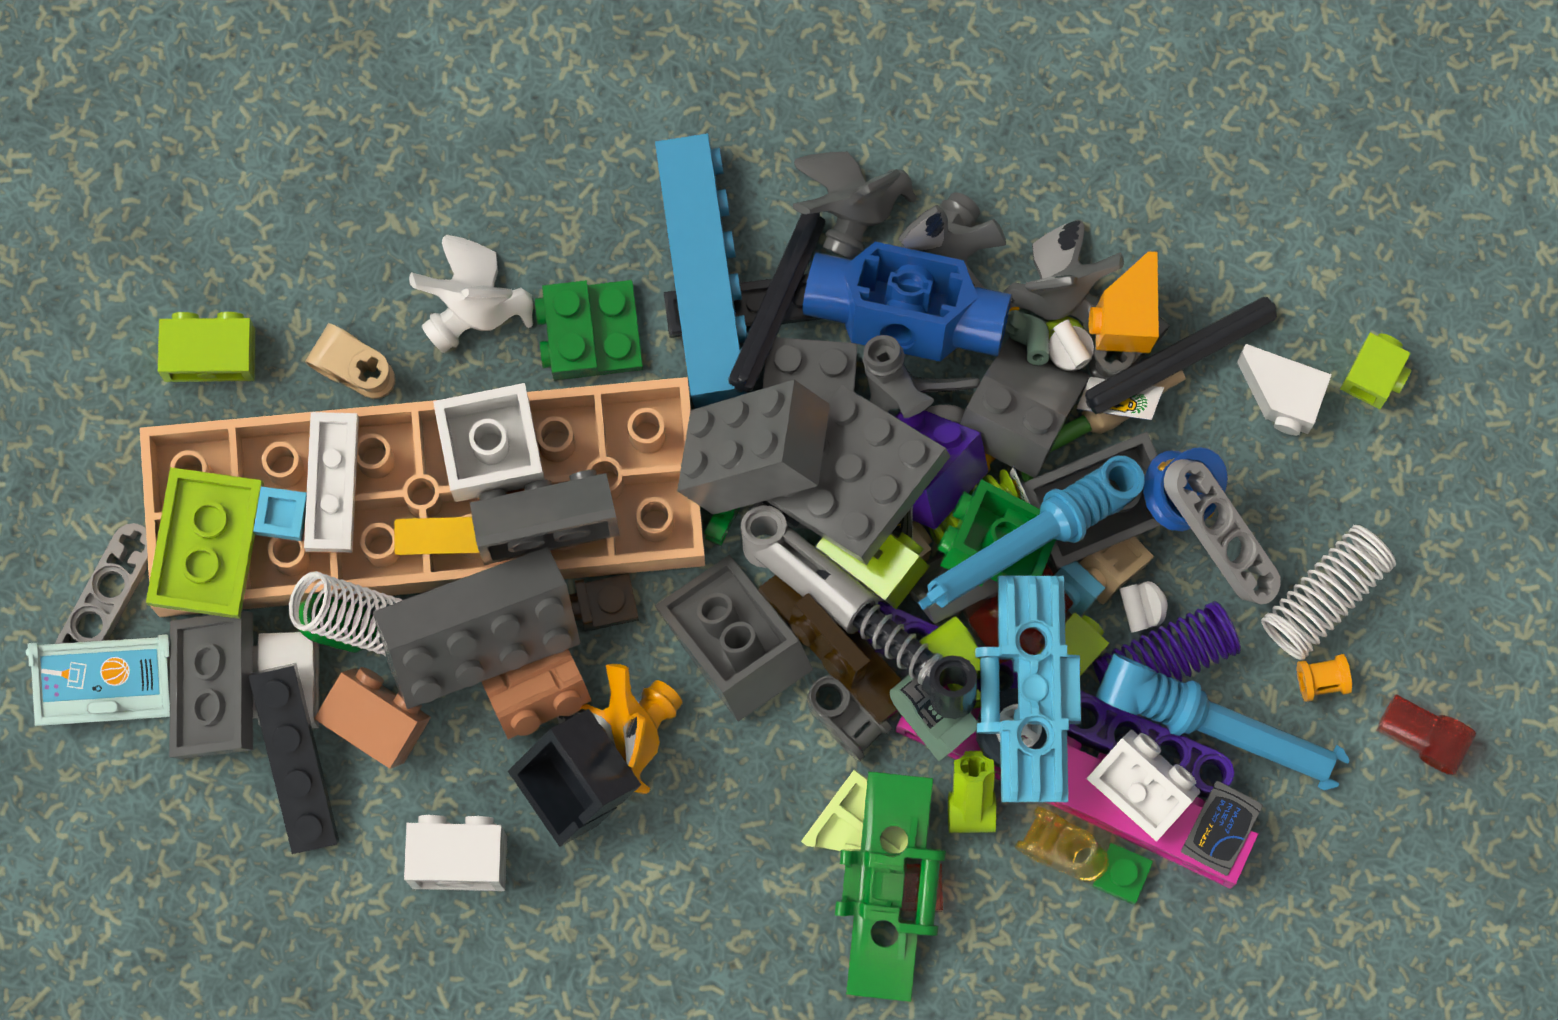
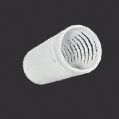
(310, 577)
(1291, 629)

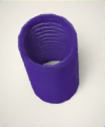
(1217, 622)

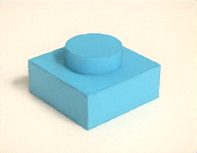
(280, 513)
(1080, 587)

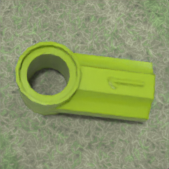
(972, 798)

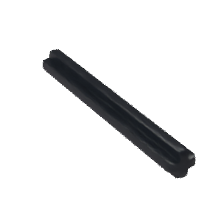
(776, 302)
(1180, 355)

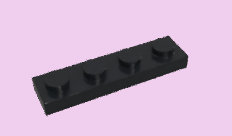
(294, 758)

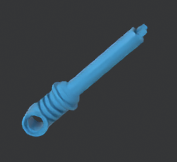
(1062, 516)
(1187, 709)

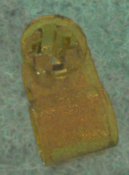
(1056, 843)

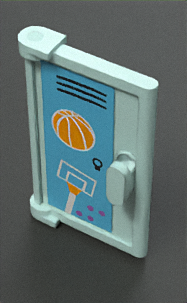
(112, 676)

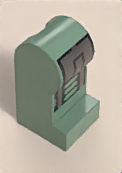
(937, 732)

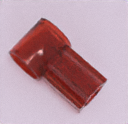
(1438, 740)

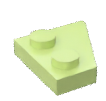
(842, 821)

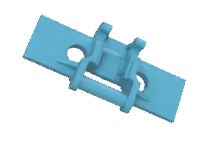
(1045, 689)

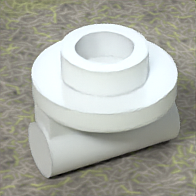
(1070, 347)
(1144, 605)

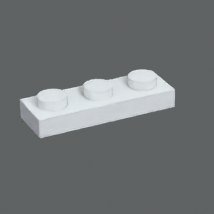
(331, 482)

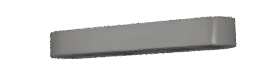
(1217, 537)
(93, 601)

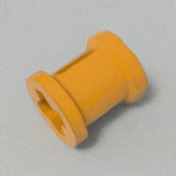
(1324, 677)

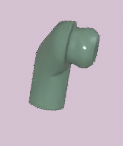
(1031, 333)

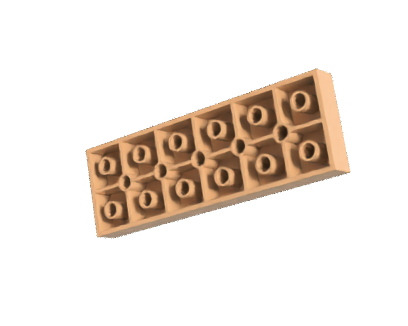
(401, 473)

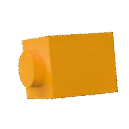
(1129, 310)

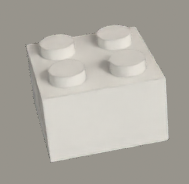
(488, 441)
(455, 854)

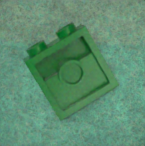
(589, 329)
(986, 518)

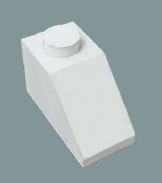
(1284, 389)

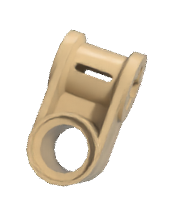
(346, 359)

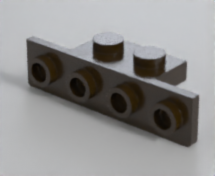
(842, 654)

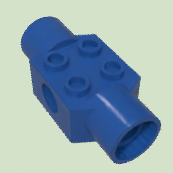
(910, 296)

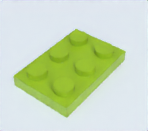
(204, 543)

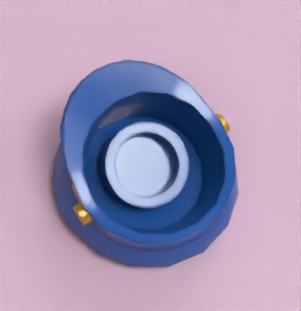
(1156, 497)

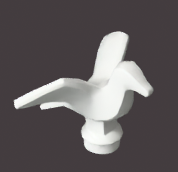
(470, 294)

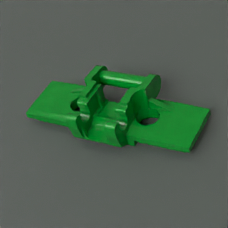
(876, 886)

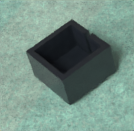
(574, 777)

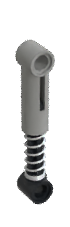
(855, 609)

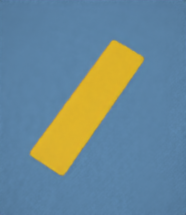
(434, 536)

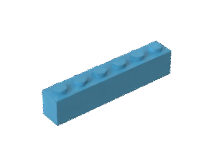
(701, 265)

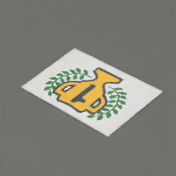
(1139, 406)

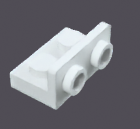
(1144, 783)

